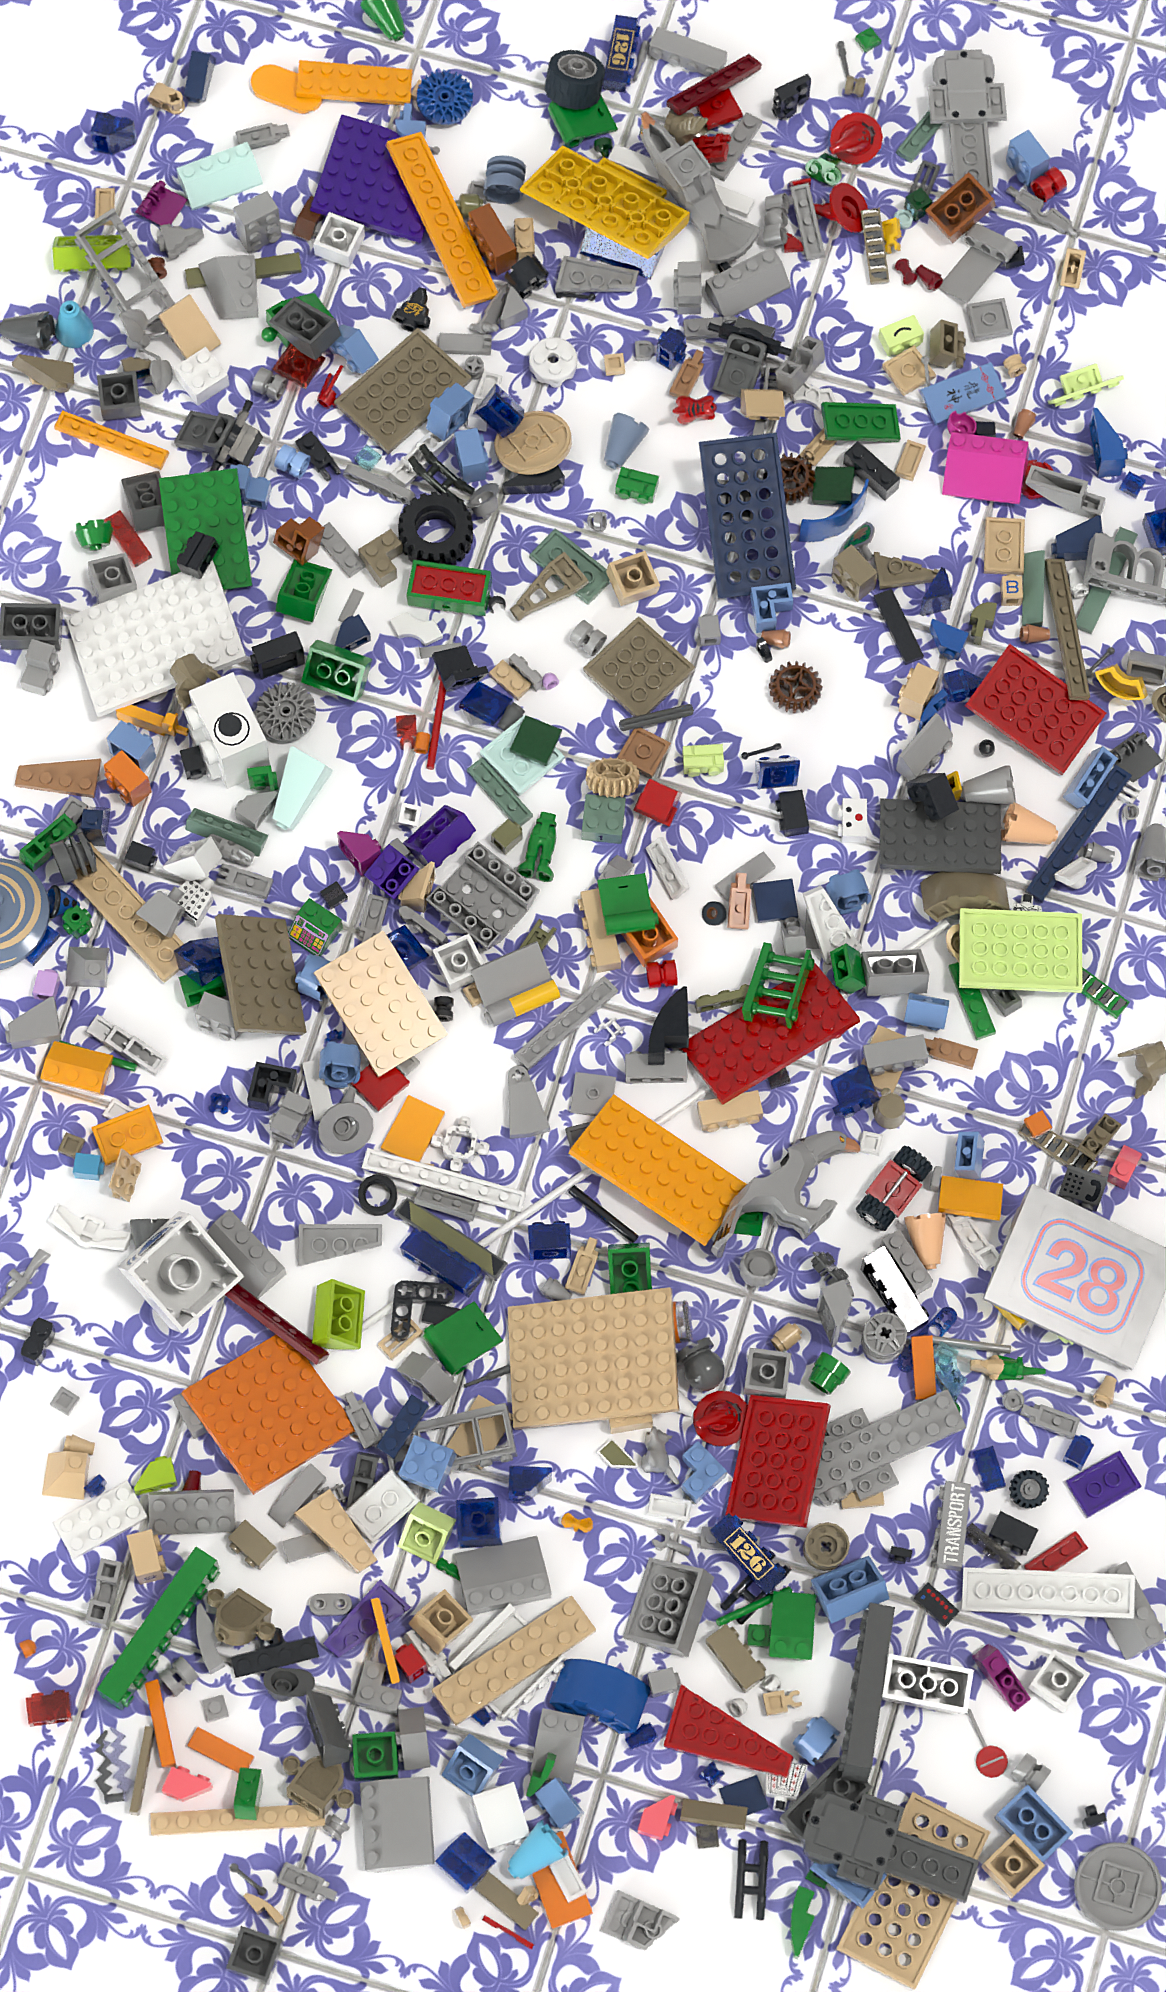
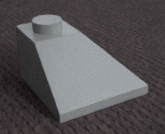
(87, 967)

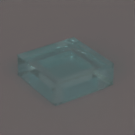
(367, 458)

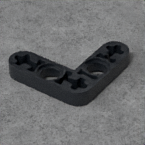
(408, 1299)

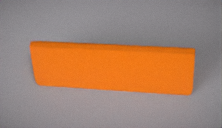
(160, 1724)

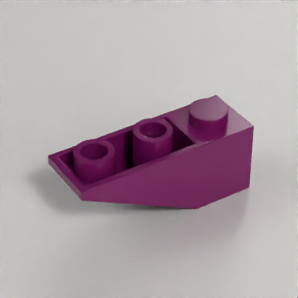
(1001, 1676)

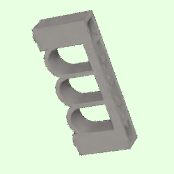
(1102, 547)

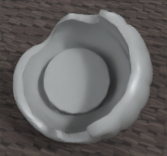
(758, 1267)

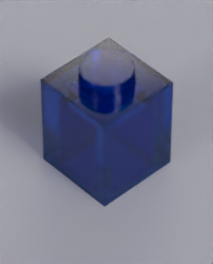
(1078, 1451)

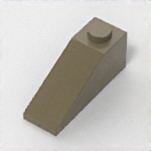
(48, 372)

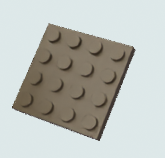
(639, 668)

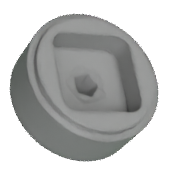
(1013, 1400)

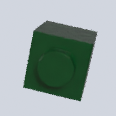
(917, 203)

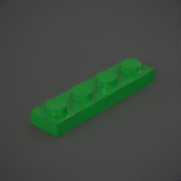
(974, 1007)

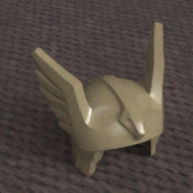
(685, 127)
(188, 675)
(1150, 1062)

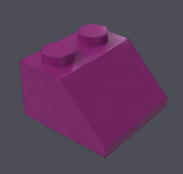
(359, 849)

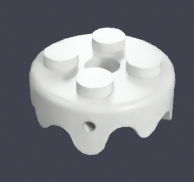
(550, 372)

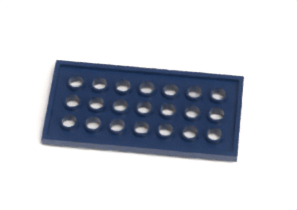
(715, 509)

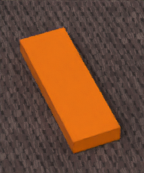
(923, 1366)
(220, 1750)

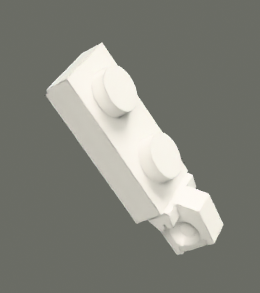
(435, 1663)

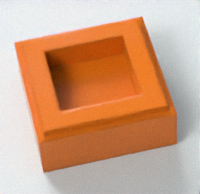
(1038, 1124)

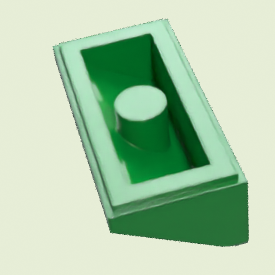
(749, 1224)

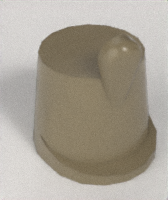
(889, 1110)

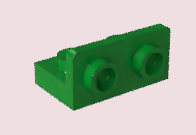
(262, 777)

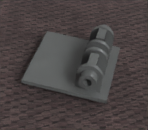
(1136, 756)
(826, 1261)

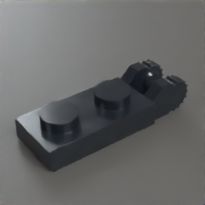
(319, 456)

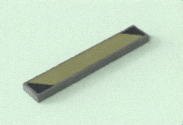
(455, 1240)

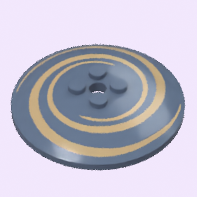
(22, 912)

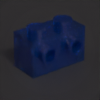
(671, 348)

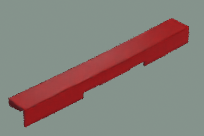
(518, 1938)

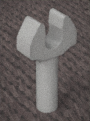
(668, 1542)

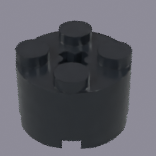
(527, 275)

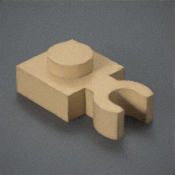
(777, 1702)

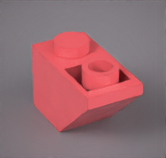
(185, 1786)
(655, 1818)

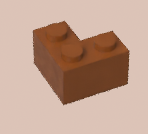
(300, 540)

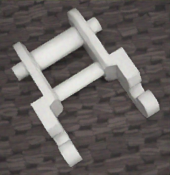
(606, 1026)

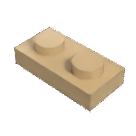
(510, 679)

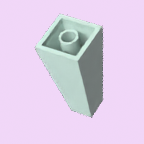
(299, 787)

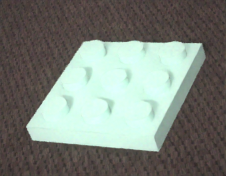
(515, 769)

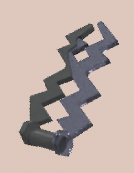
(113, 1758)

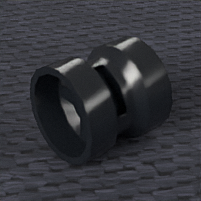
(444, 1008)

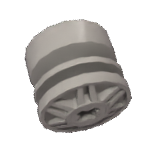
(879, 1348)

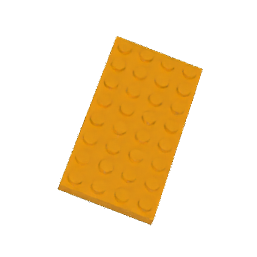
(657, 1169)

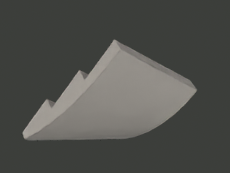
(636, 1921)

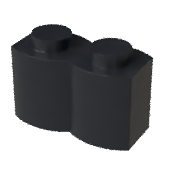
(41, 1336)

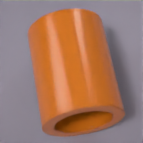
(422, 743)

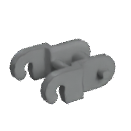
(338, 1487)

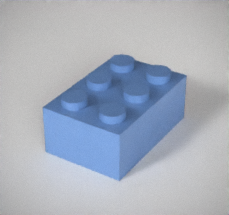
(850, 1589)
(1034, 1823)

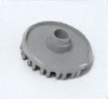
(285, 699)

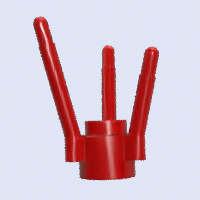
(327, 395)

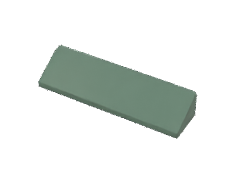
(1033, 588)
(205, 824)

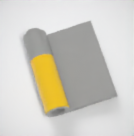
(514, 984)

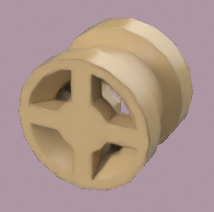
(1014, 365)

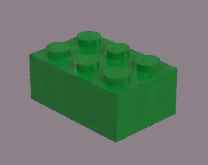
(336, 670)

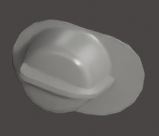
(484, 500)

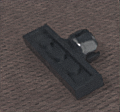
(274, 1654)

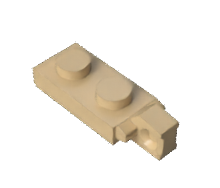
(582, 1268)

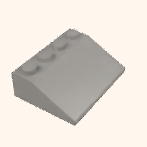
(503, 1575)
(669, 1606)
(397, 1824)

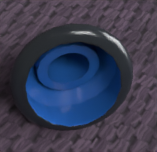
(59, 901)

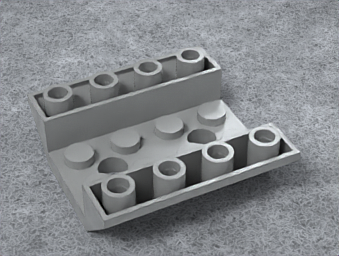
(494, 888)

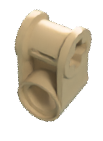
(166, 99)

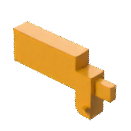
(151, 721)

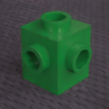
(77, 921)

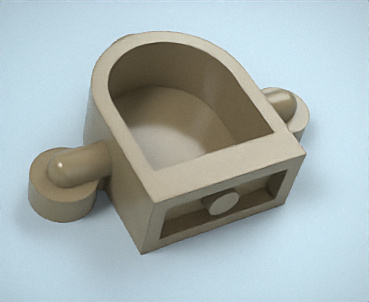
(240, 1617)
(317, 1786)

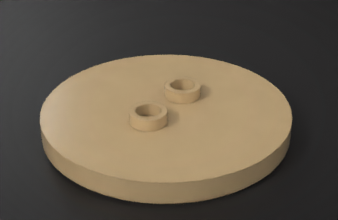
(536, 444)

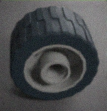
(574, 79)

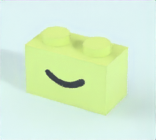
(901, 335)

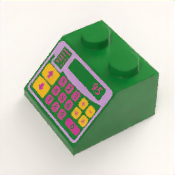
(314, 928)

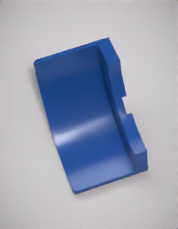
(820, 529)
(602, 1691)

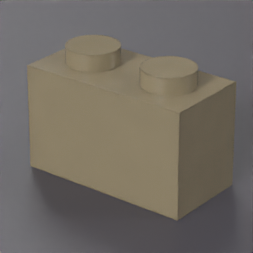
(252, 1545)

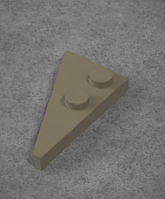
(898, 573)

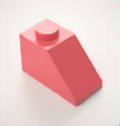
(1124, 1167)

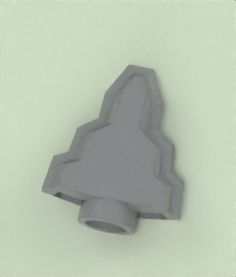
(177, 239)

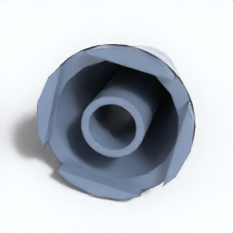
(623, 439)

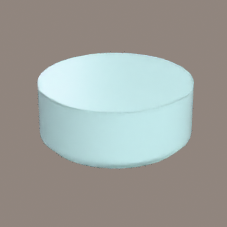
(905, 218)

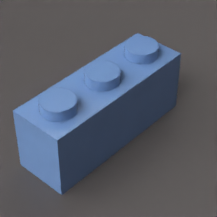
(1090, 777)

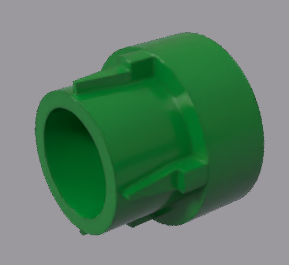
(828, 1373)

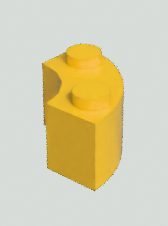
(1120, 684)

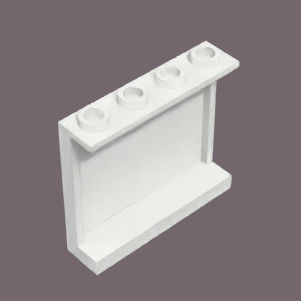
(500, 1629)

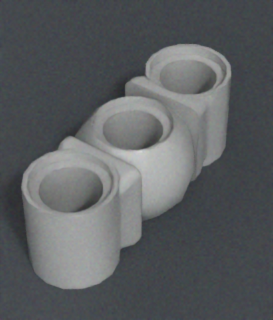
(776, 219)

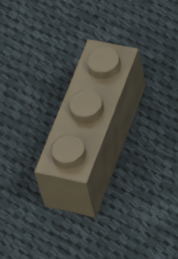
(736, 1657)

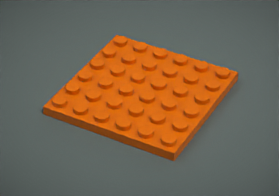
(268, 1412)

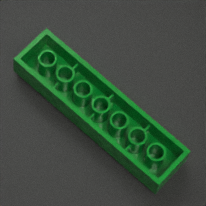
(159, 1628)

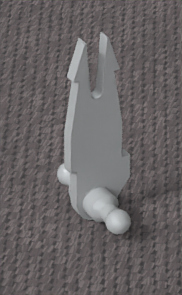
(492, 313)

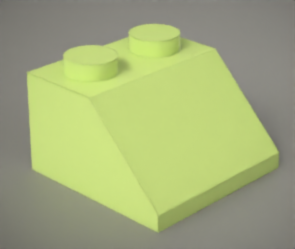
(426, 1533)

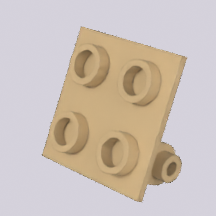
(124, 1176)

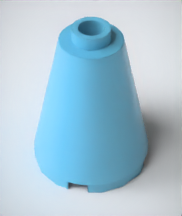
(73, 326)
(536, 1852)

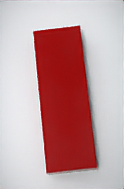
(1058, 1554)

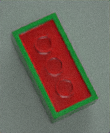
(449, 588)

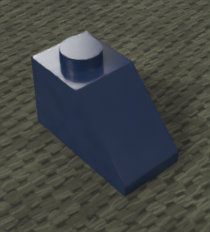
(352, 633)

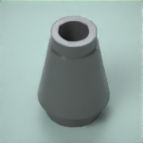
(510, 716)

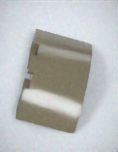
(949, 891)

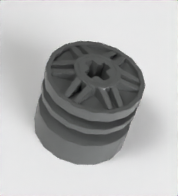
(73, 857)

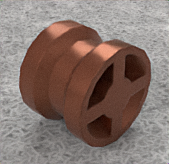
(158, 264)

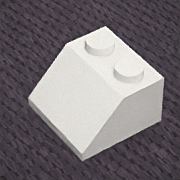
(194, 860)

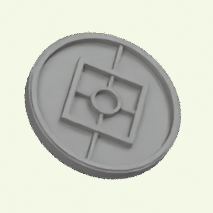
(1118, 1886)

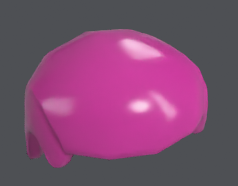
(961, 423)

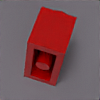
(410, 1662)

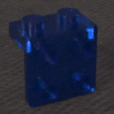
(854, 1091)

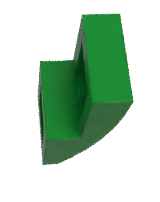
(538, 1778)

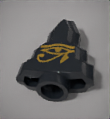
(414, 312)

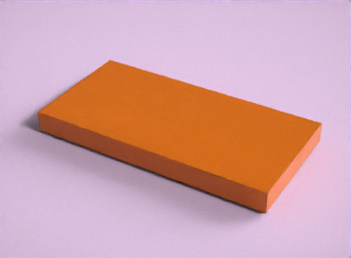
(554, 1902)

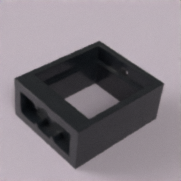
(277, 655)

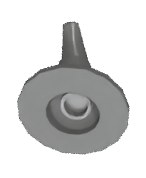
(346, 1125)

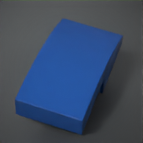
(936, 702)

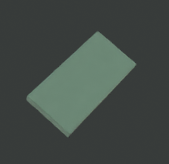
(556, 544)

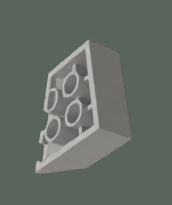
(232, 285)

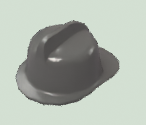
(288, 1683)

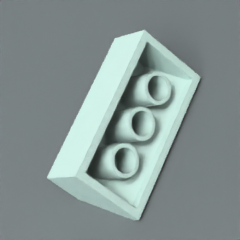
(219, 176)

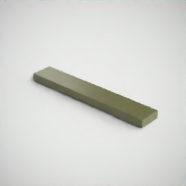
(265, 268)

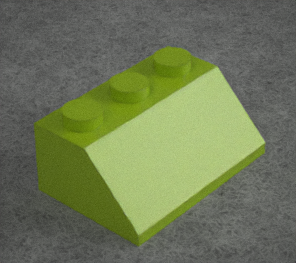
(338, 1315)

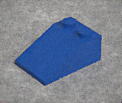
(1107, 447)

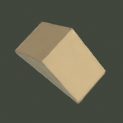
(1073, 267)

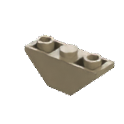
(1099, 1137)

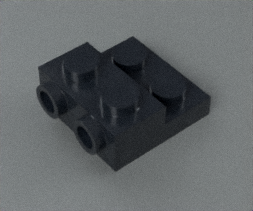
(790, 95)

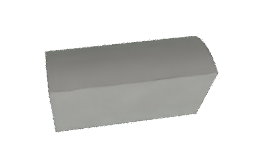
(1148, 666)

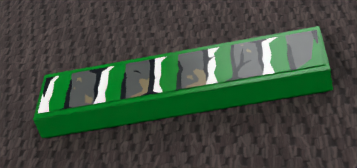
(1102, 994)

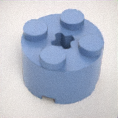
(848, 891)
(306, 979)
(339, 1064)
(816, 1740)

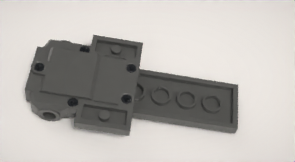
(868, 1844)

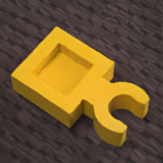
(891, 233)

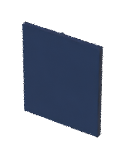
(745, 1794)

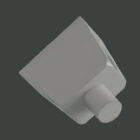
(163, 911)

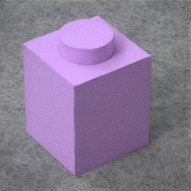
(46, 984)

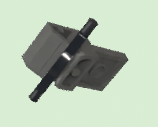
(744, 354)
(221, 437)

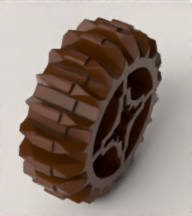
(793, 487)
(809, 694)

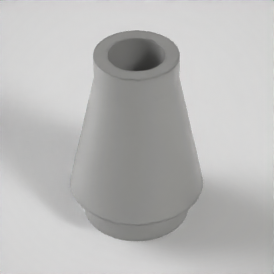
(1098, 853)
(555, 1290)

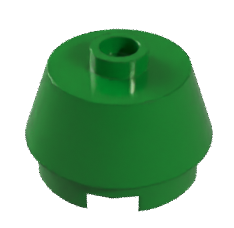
(94, 534)

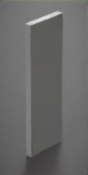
(351, 604)

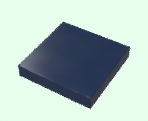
(775, 900)

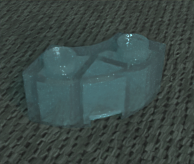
(947, 1372)

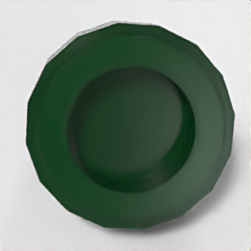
(603, 146)

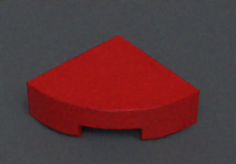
(793, 244)

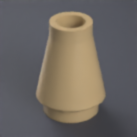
(1105, 1393)
(78, 1444)

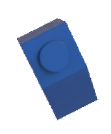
(948, 639)

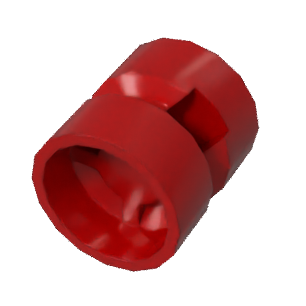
(1050, 183)
(661, 974)

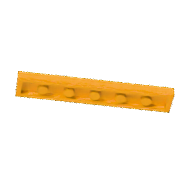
(111, 440)

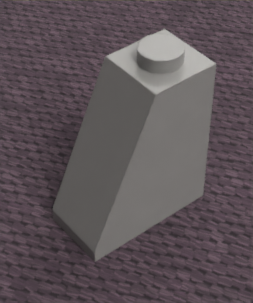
(35, 1026)

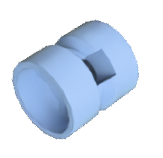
(290, 460)

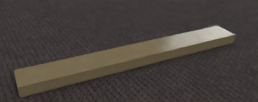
(1067, 629)

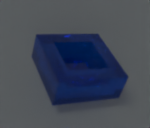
(1132, 484)
(96, 1486)

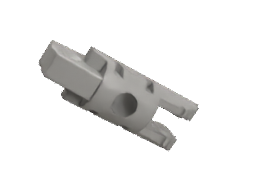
(233, 851)

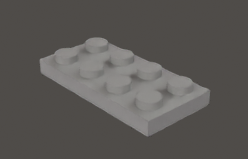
(192, 1511)

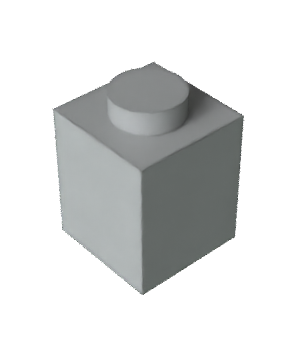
(709, 630)
(663, 1682)

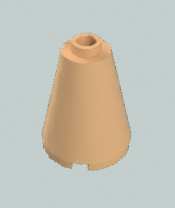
(1027, 827)
(927, 1237)

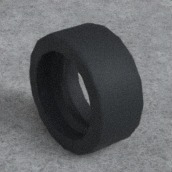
(379, 1210)

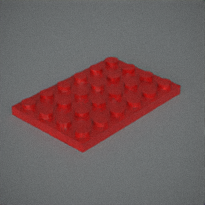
(1035, 709)
(778, 1460)

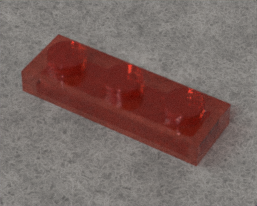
(128, 539)

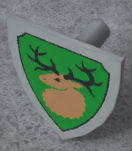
(860, 539)

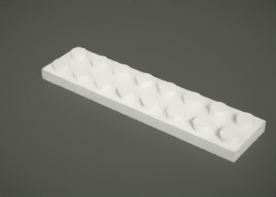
(1048, 1593)

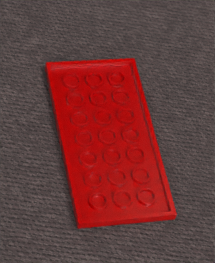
(742, 1053)

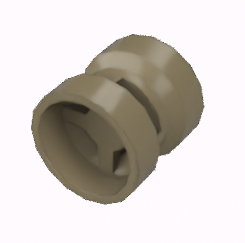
(859, 86)

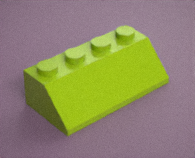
(69, 256)

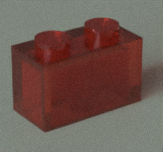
(49, 1708)

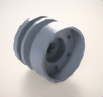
(504, 179)

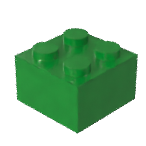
(375, 1756)

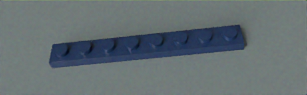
(1079, 832)

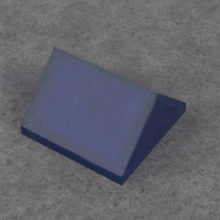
(938, 595)

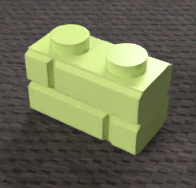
(703, 759)

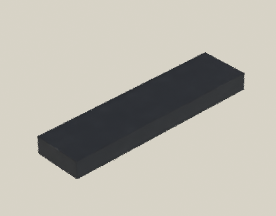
(898, 626)

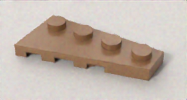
(66, 777)

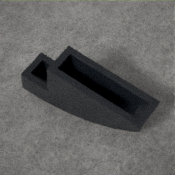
(670, 1028)

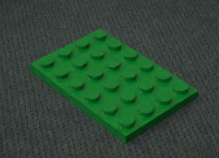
(214, 507)

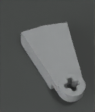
(525, 1108)

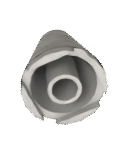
(991, 787)
(1152, 854)

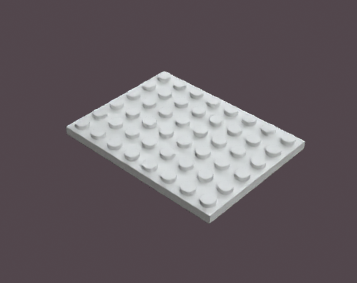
(137, 637)

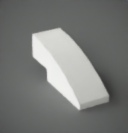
(486, 383)

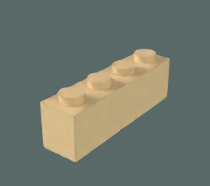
(604, 947)

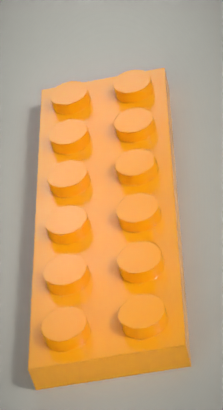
(354, 82)

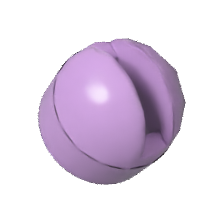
(550, 681)

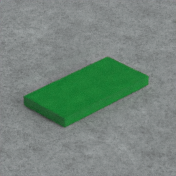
(860, 422)

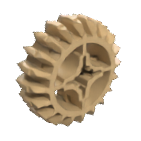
(612, 777)

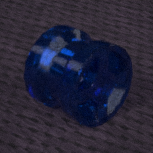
(711, 1775)

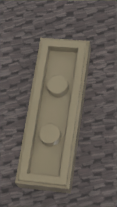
(713, 1814)
(506, 1901)

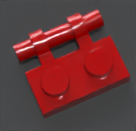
(713, 147)

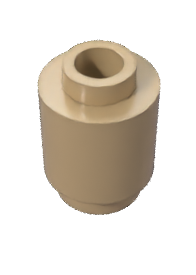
(786, 1337)

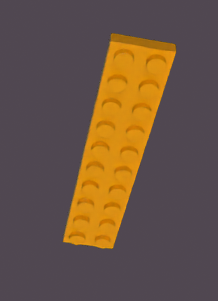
(442, 219)

